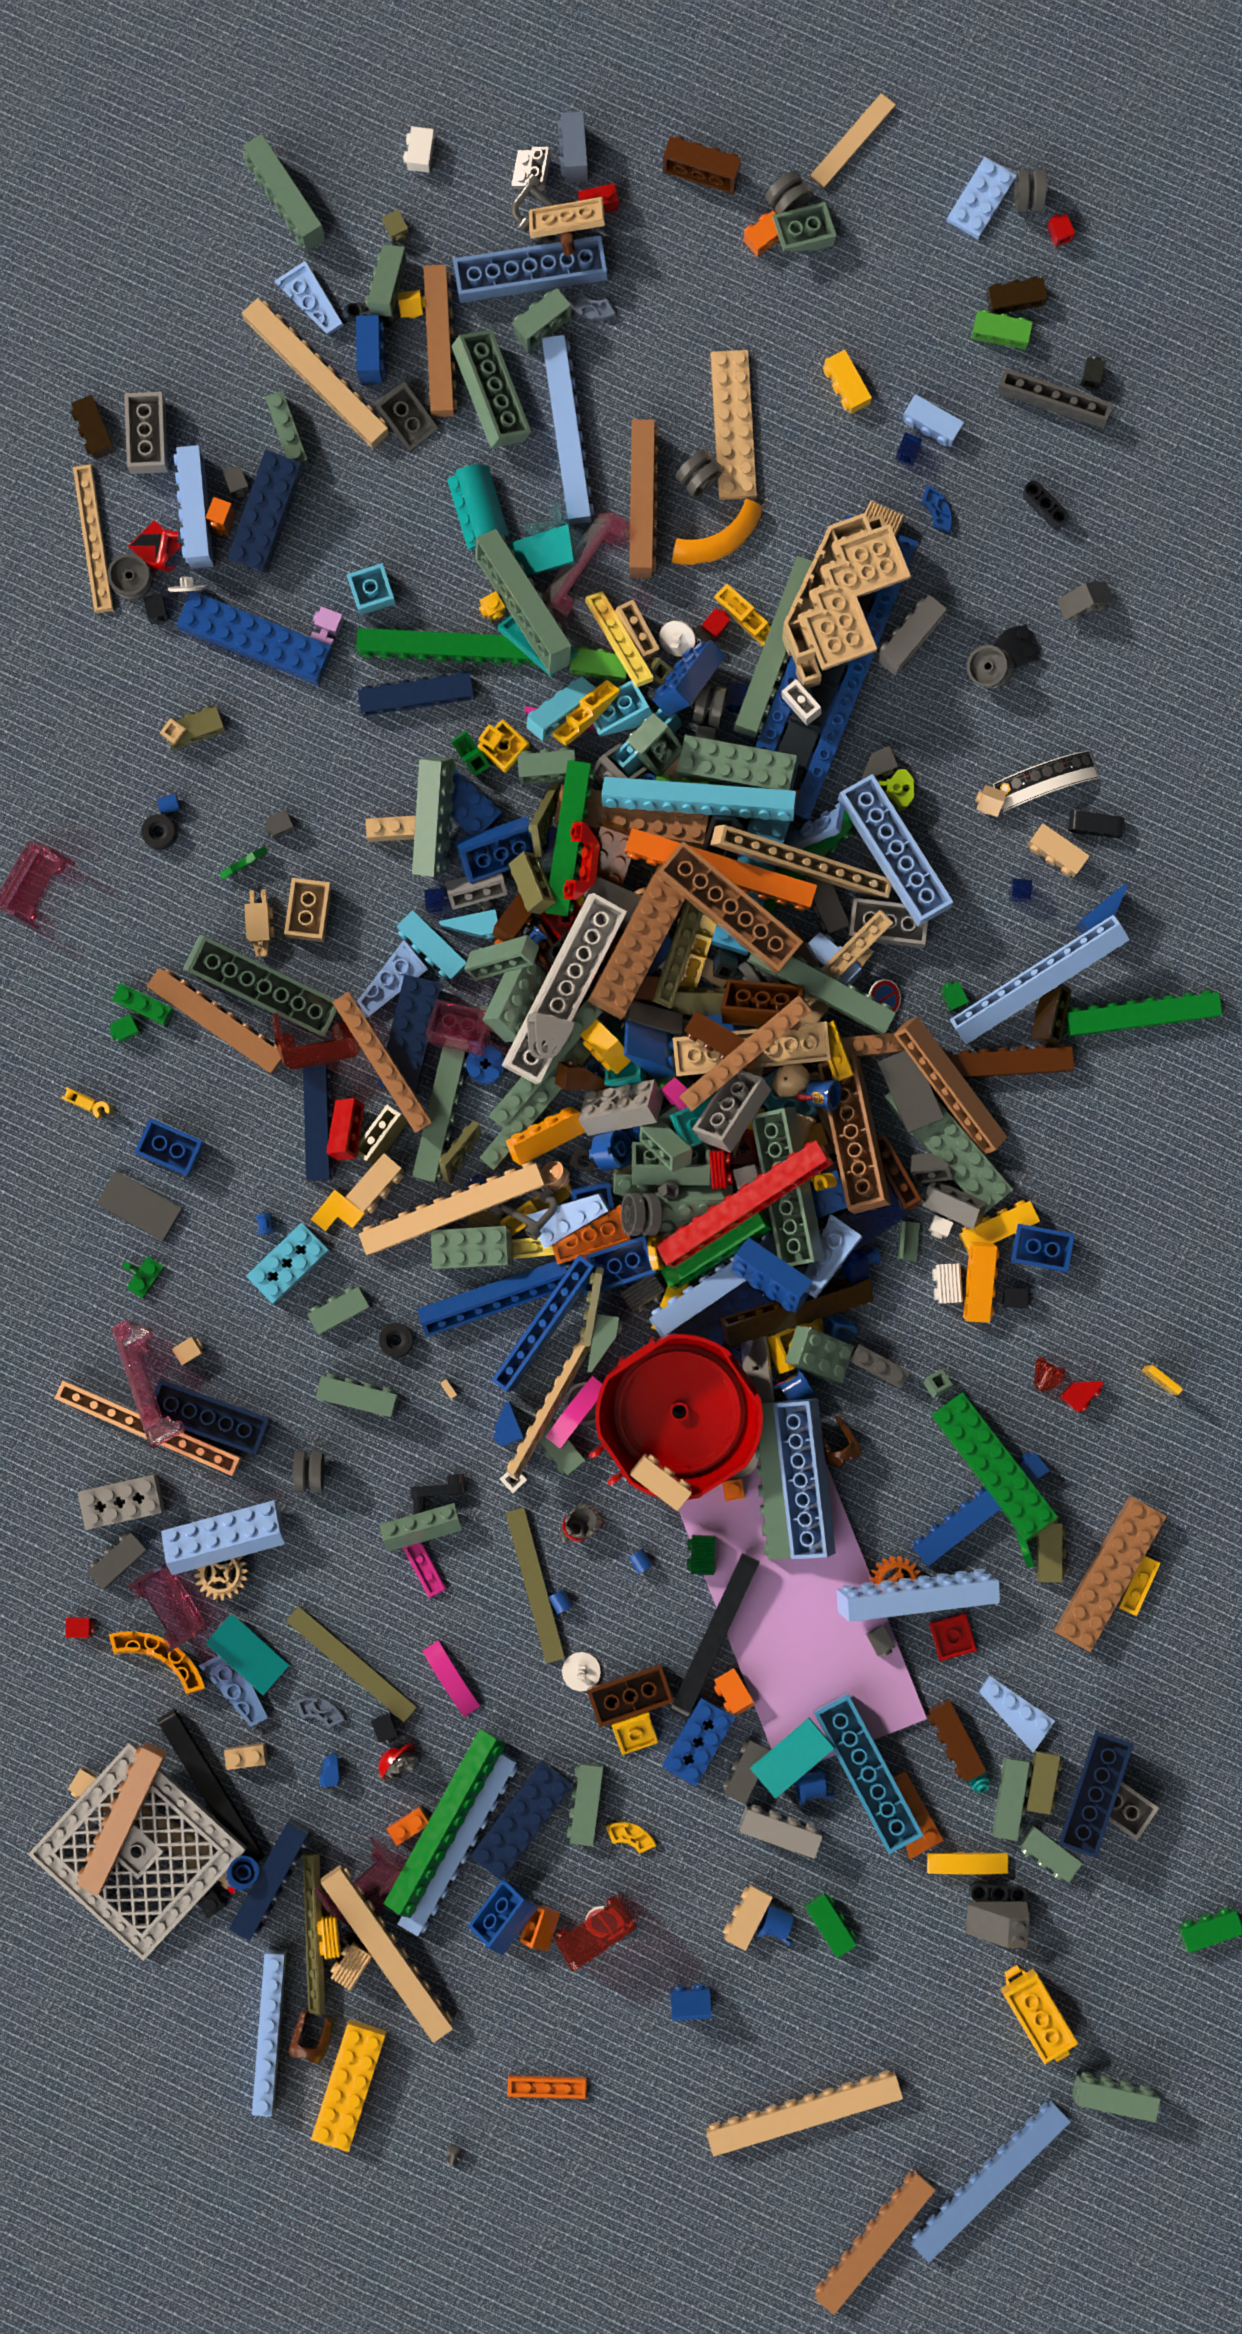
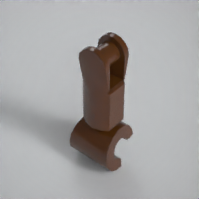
(567, 242)

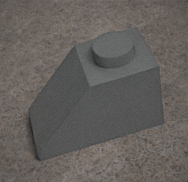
(929, 1169)

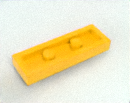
(839, 1062)
(1139, 1586)

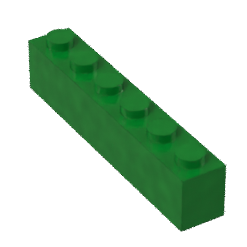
(716, 1251)

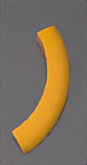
(721, 544)
(156, 1647)

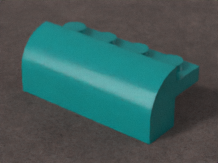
(476, 503)

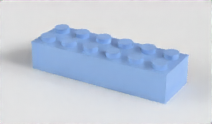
(194, 505)
(222, 1537)

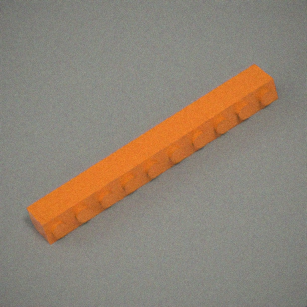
(745, 876)

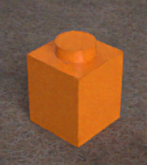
(733, 1489)

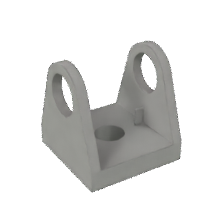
(606, 768)
(548, 1029)

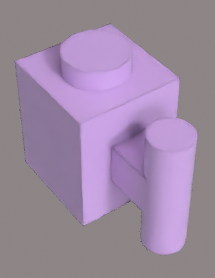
(328, 623)

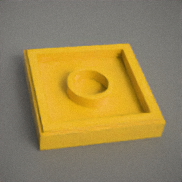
(1162, 1380)
(635, 1733)

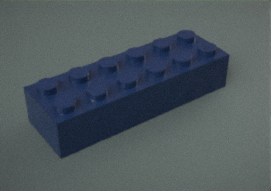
(266, 511)
(407, 1036)
(212, 1417)
(1095, 1794)
(521, 1819)
(272, 1875)

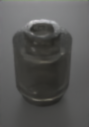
(702, 635)

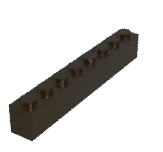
(774, 1318)

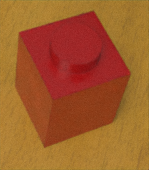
(1060, 229)
(716, 623)
(79, 1627)

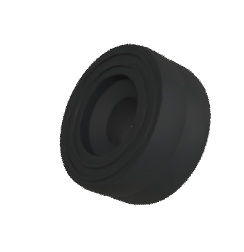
(154, 822)
(385, 1340)

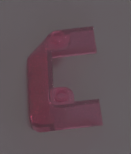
(28, 881)
(170, 1605)
(375, 1881)

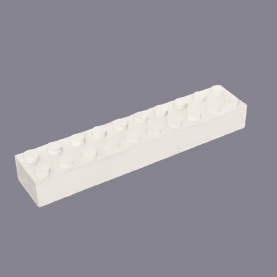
(567, 979)

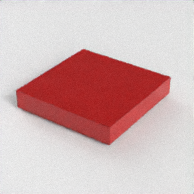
(952, 1636)

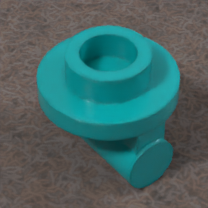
(980, 1783)

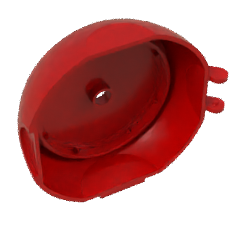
(704, 1445)

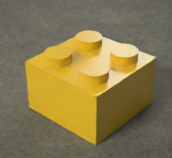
(604, 1047)

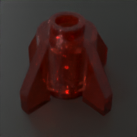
(1047, 1375)

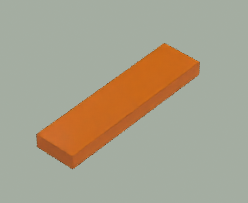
(547, 2087)

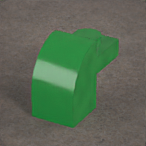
(469, 753)

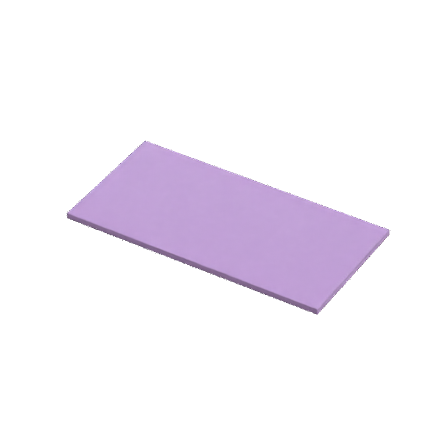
(789, 1628)

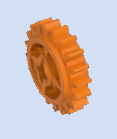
(895, 1575)

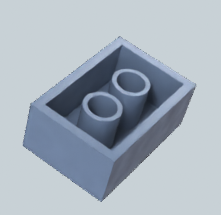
(572, 147)

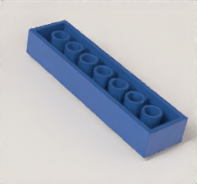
(254, 638)

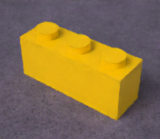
(847, 382)

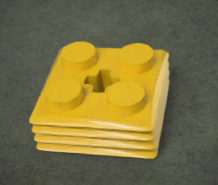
(515, 742)
(329, 1930)

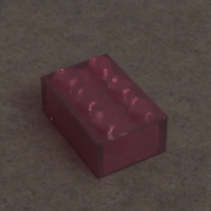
(458, 1027)

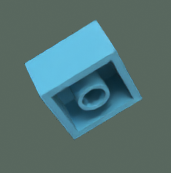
(371, 589)

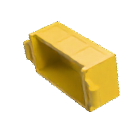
(1038, 2015)

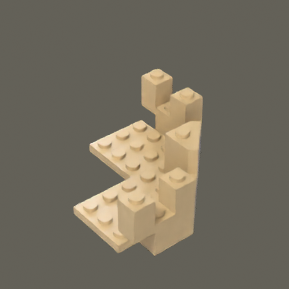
(826, 615)

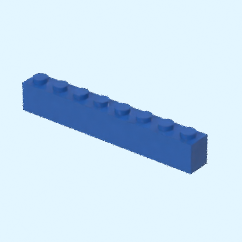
(491, 1298)
(545, 1323)
(969, 1516)

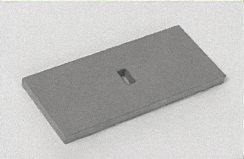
(757, 1354)

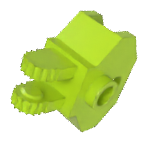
(894, 789)

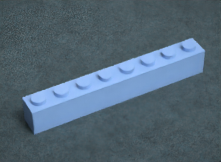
(703, 1295)
(269, 2033)

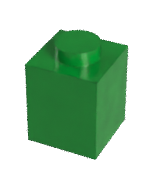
(953, 996)
(124, 1029)

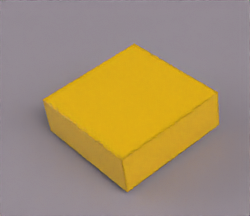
(491, 737)

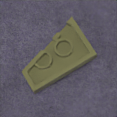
(459, 1147)

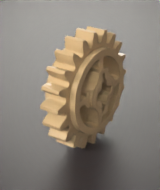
(216, 1579)

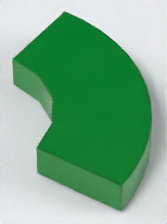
(238, 866)
(1025, 1551)

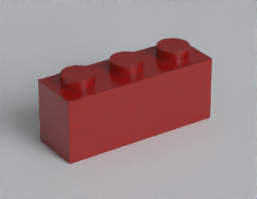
(345, 1129)

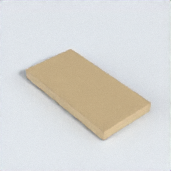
(566, 217)

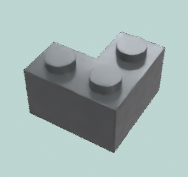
(1084, 599)

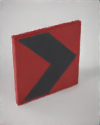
(148, 543)

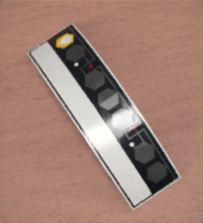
(1047, 778)

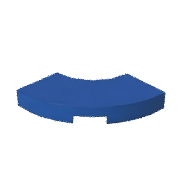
(939, 509)

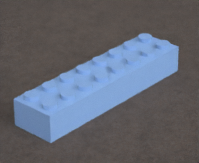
(895, 850)
(917, 1595)

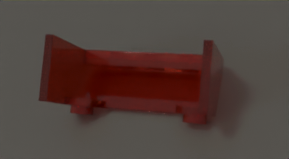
(341, 1047)
(597, 1932)

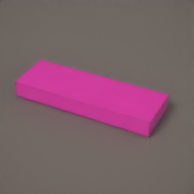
(425, 1569)

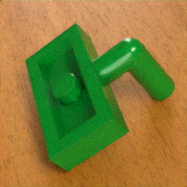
(144, 1276)

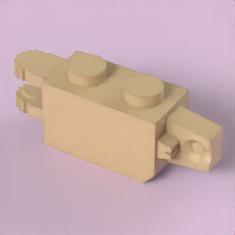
(258, 923)

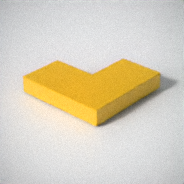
(336, 1207)

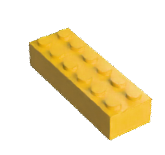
(348, 2085)

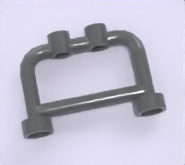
(523, 224)
(534, 1227)

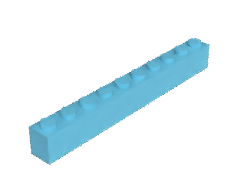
(698, 798)

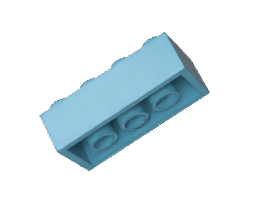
(288, 1250)

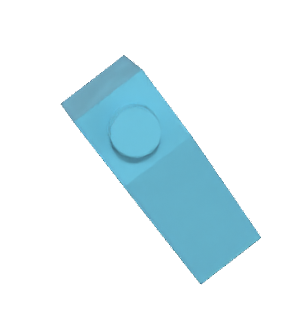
(476, 925)

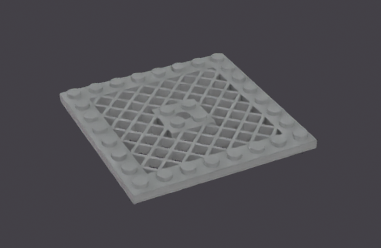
(101, 1906)

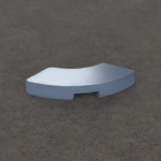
(591, 309)
(320, 1709)

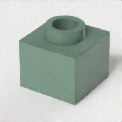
(938, 1378)

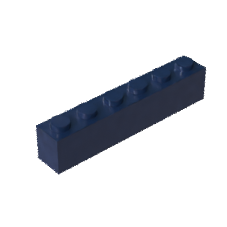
(415, 694)
(317, 1122)

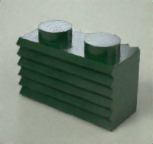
(702, 1554)

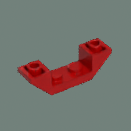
(590, 853)

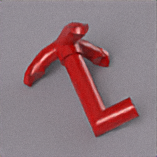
(162, 555)

